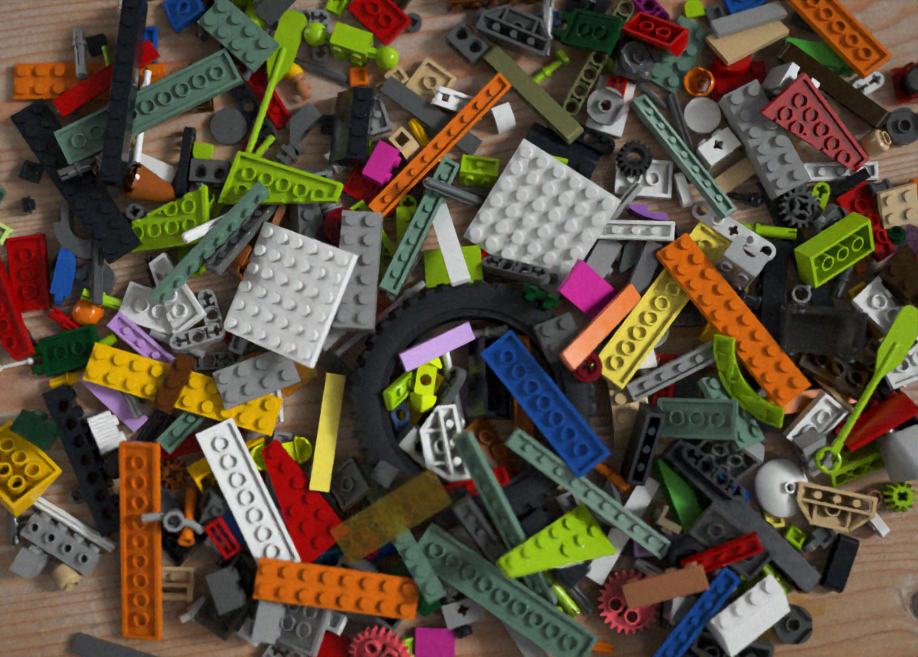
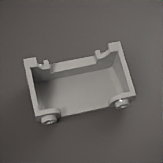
(900, 453)

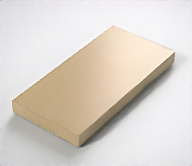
(741, 44)

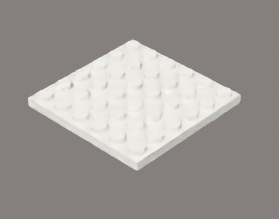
(542, 213)
(289, 293)

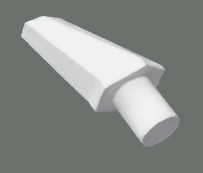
(192, 610)

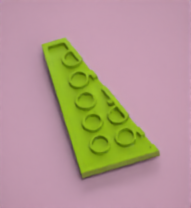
(284, 182)
(167, 223)
(563, 543)

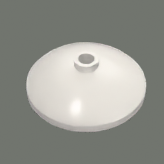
(772, 490)

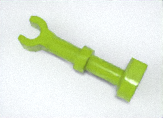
(562, 59)

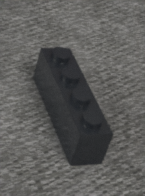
(642, 444)

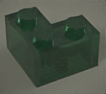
(36, 428)

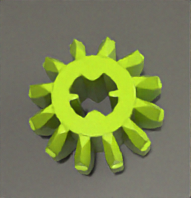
(906, 496)

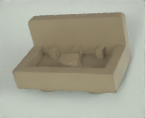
(664, 525)

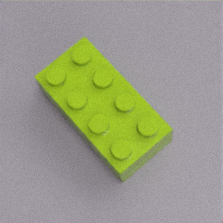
(834, 249)

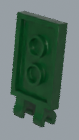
(589, 30)
(532, 291)
(65, 351)

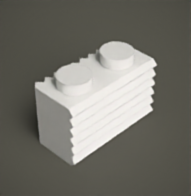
(106, 432)

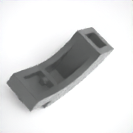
(67, 236)

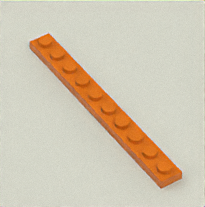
(439, 145)

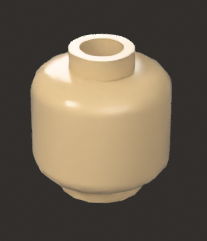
(875, 143)
(65, 576)

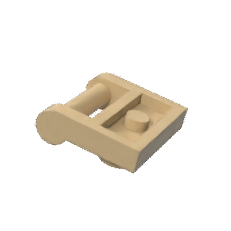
(179, 577)

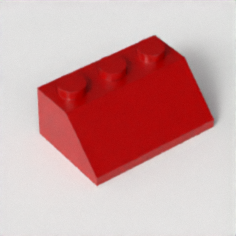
(657, 33)

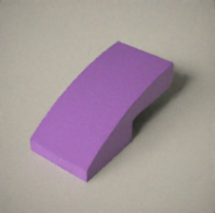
(641, 212)

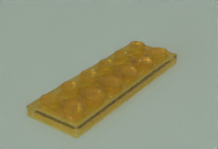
(391, 516)

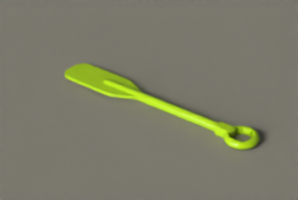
(288, 36)
(888, 357)

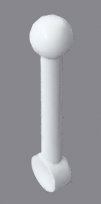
(30, 361)

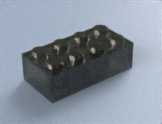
(226, 623)

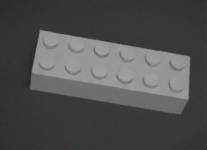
(763, 141)
(361, 236)

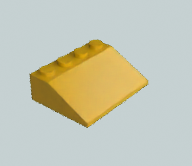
(23, 471)

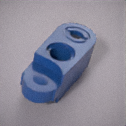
(63, 275)

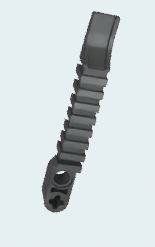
(299, 127)

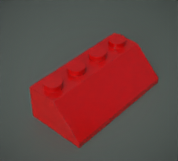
(878, 419)

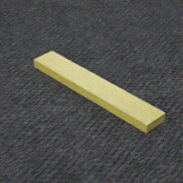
(327, 432)

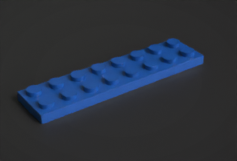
(545, 404)

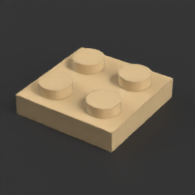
(427, 77)
(898, 205)

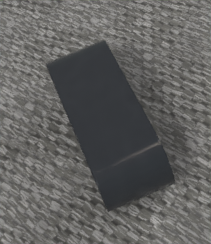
(839, 563)

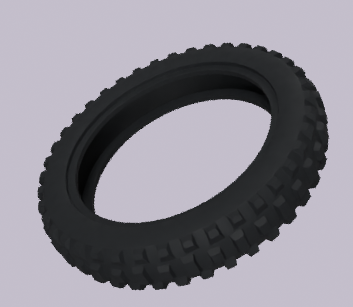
(402, 330)

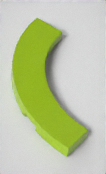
(737, 386)

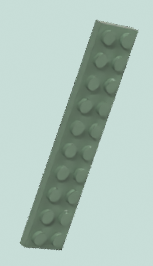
(154, 104)
(505, 597)

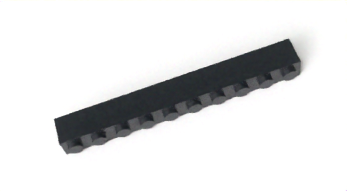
(123, 93)
(772, 289)
(788, 560)

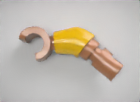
(296, 76)

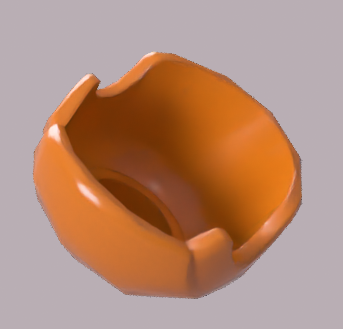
(698, 82)
(86, 313)

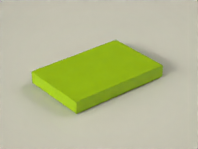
(436, 269)

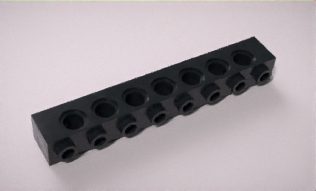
(54, 400)

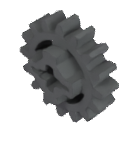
(808, 208)

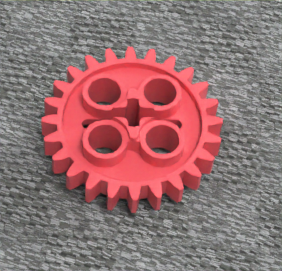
(612, 591)
(371, 642)

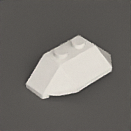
(437, 444)

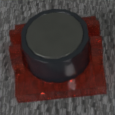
(907, 88)

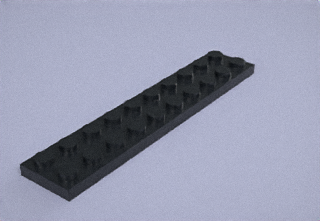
(83, 193)

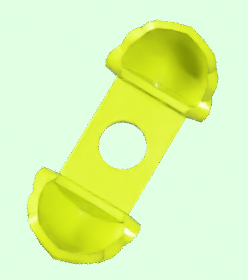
(422, 397)
(299, 449)

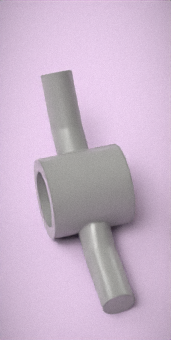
(805, 289)
(183, 521)

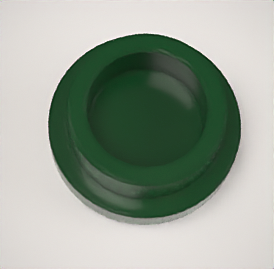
(896, 235)

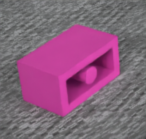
(381, 164)

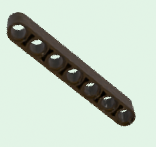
(835, 86)

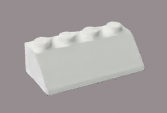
(749, 616)

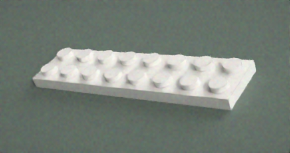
(246, 492)

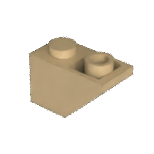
(405, 143)

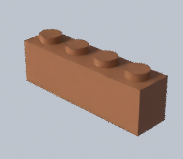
(666, 586)

